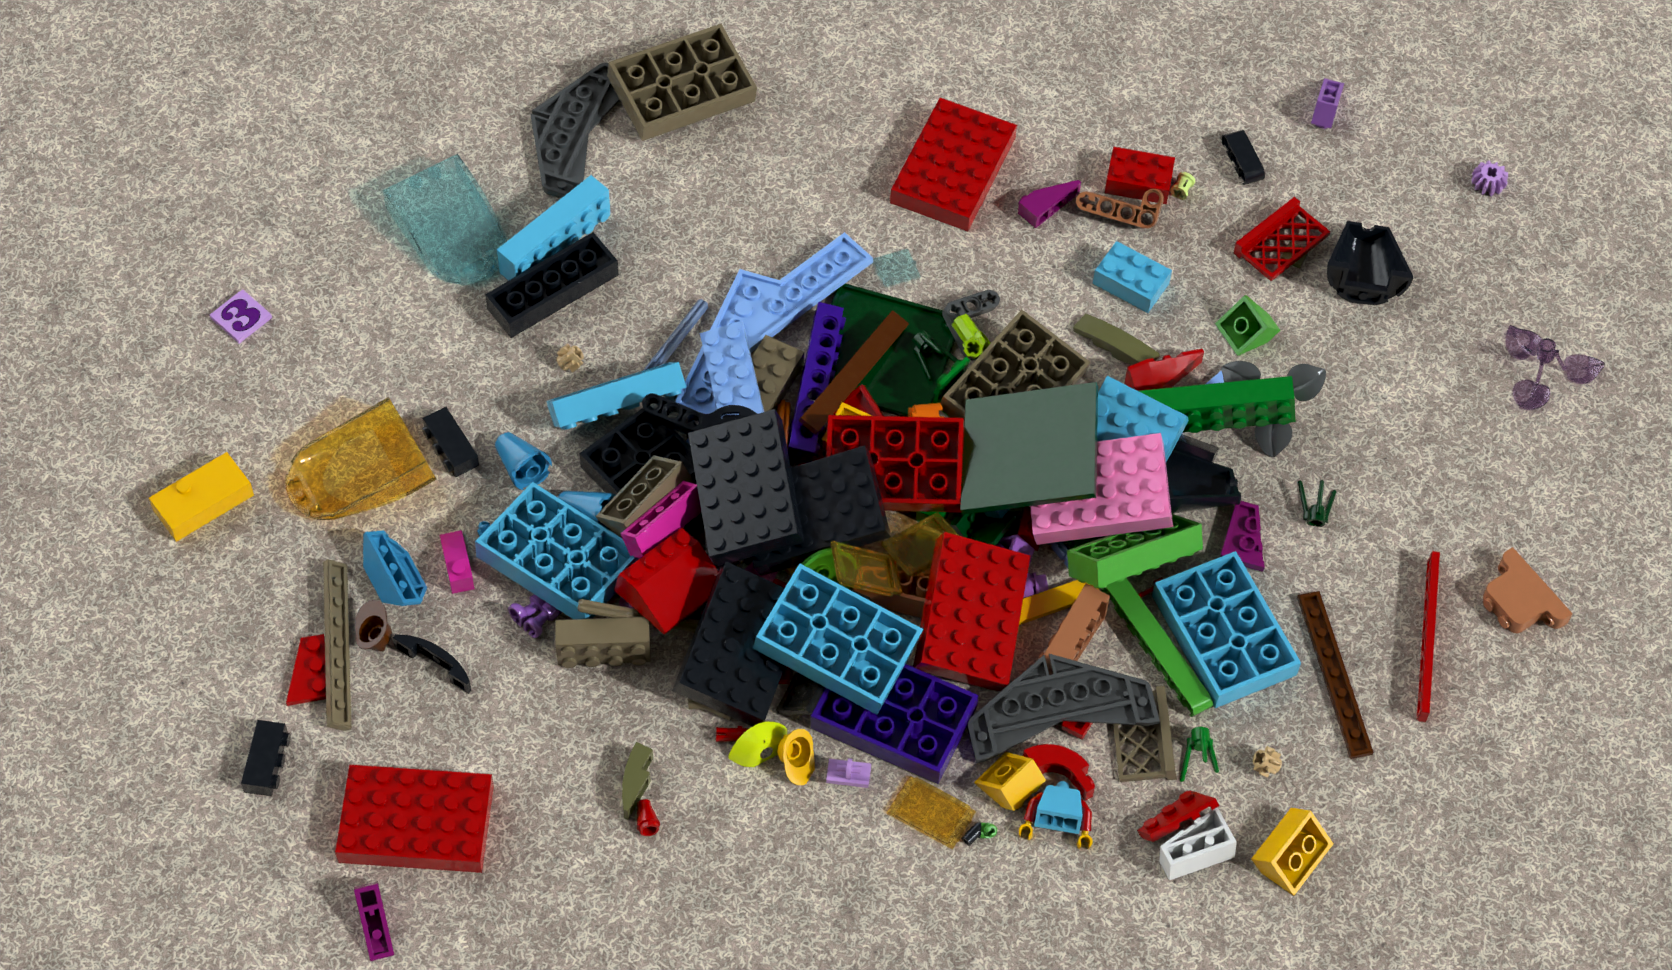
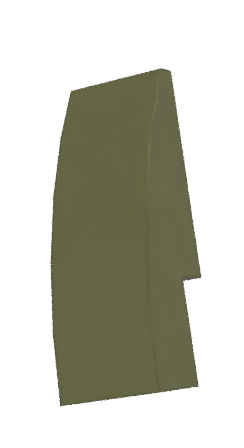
(636, 777)

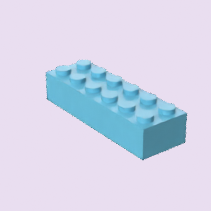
(555, 228)
(615, 394)

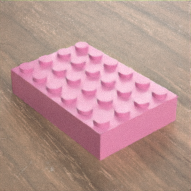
(1128, 499)

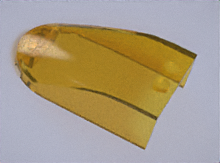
(357, 466)

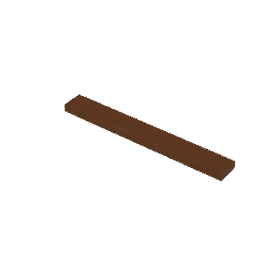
(853, 372)
(1335, 675)

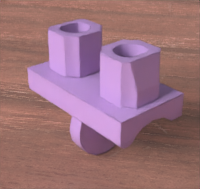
(848, 773)

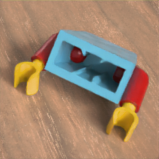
(1059, 810)

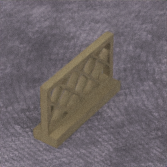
(1164, 745)

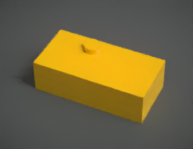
(201, 496)

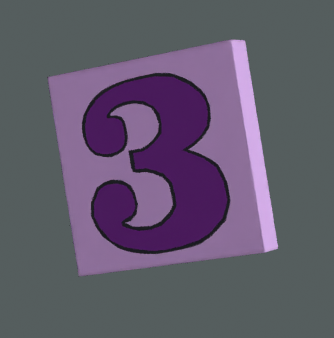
(240, 316)

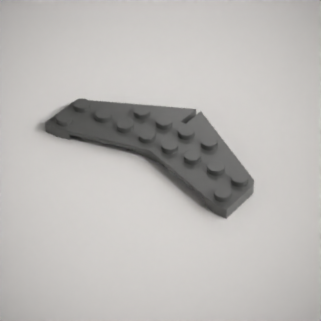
(563, 129)
(1070, 694)

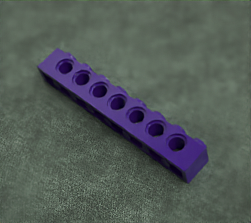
(825, 317)

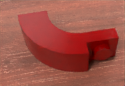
(1065, 762)

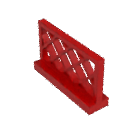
(1267, 230)

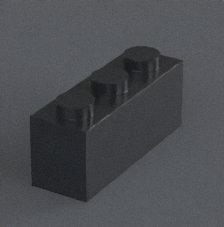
(450, 442)
(265, 758)

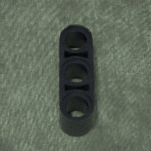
(1244, 157)

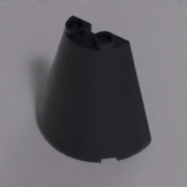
(1368, 265)
(1199, 483)

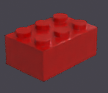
(1136, 172)

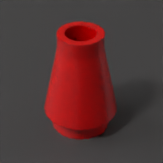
(646, 818)

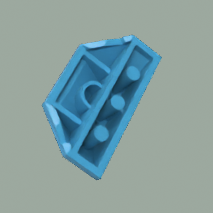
(391, 570)

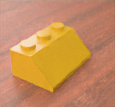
(1293, 850)

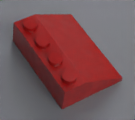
(669, 581)

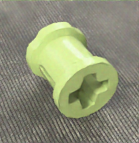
(1182, 185)

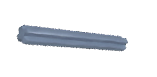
(678, 334)

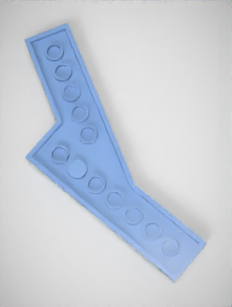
(773, 304)

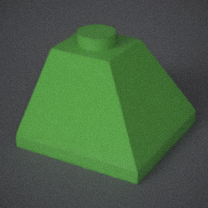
(1247, 326)

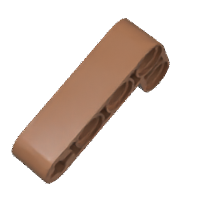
(1117, 207)

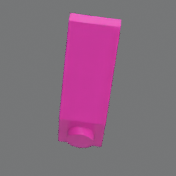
(457, 562)

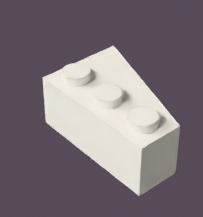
(1198, 846)

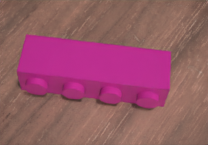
(662, 519)

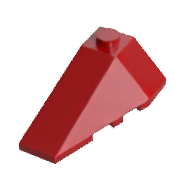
(1162, 373)

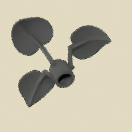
(1306, 383)

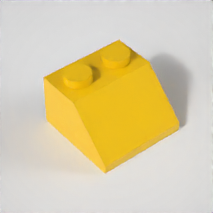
(1011, 780)

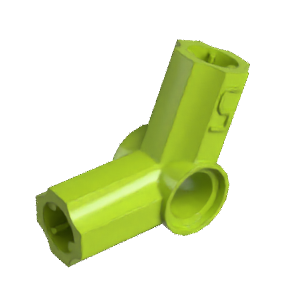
(973, 339)

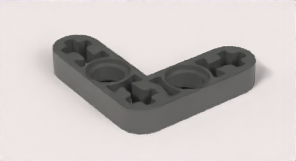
(961, 308)

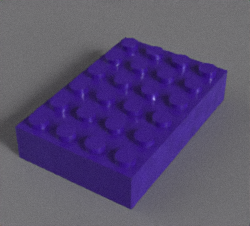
(913, 728)

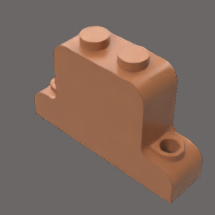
(1522, 597)

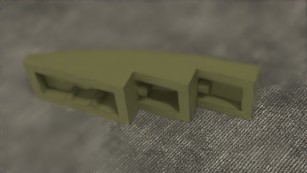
(1113, 339)

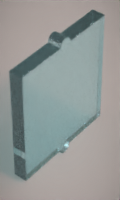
(896, 268)

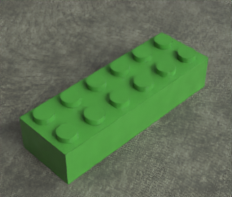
(1130, 554)

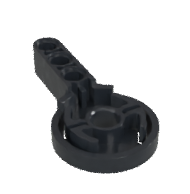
(687, 414)

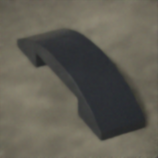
(412, 645)

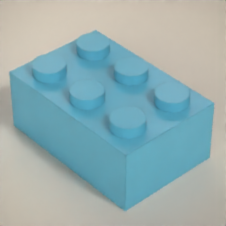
(1132, 276)

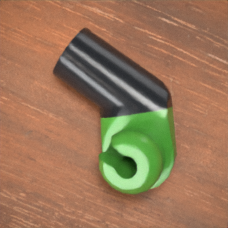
(979, 830)

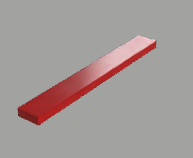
(1428, 636)

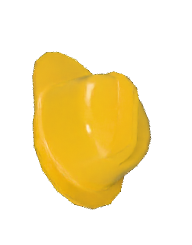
(797, 755)

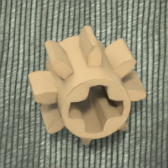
(570, 357)
(1267, 761)

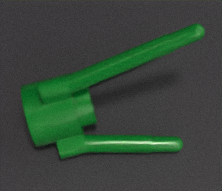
(1201, 741)

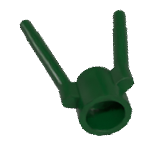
(926, 344)
(1316, 514)

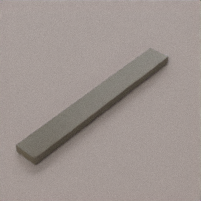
(337, 645)

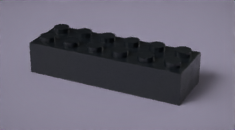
(552, 284)

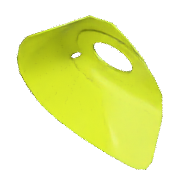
(751, 743)

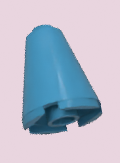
(522, 460)
(587, 502)

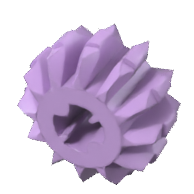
(1490, 178)

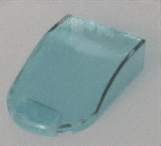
(448, 222)

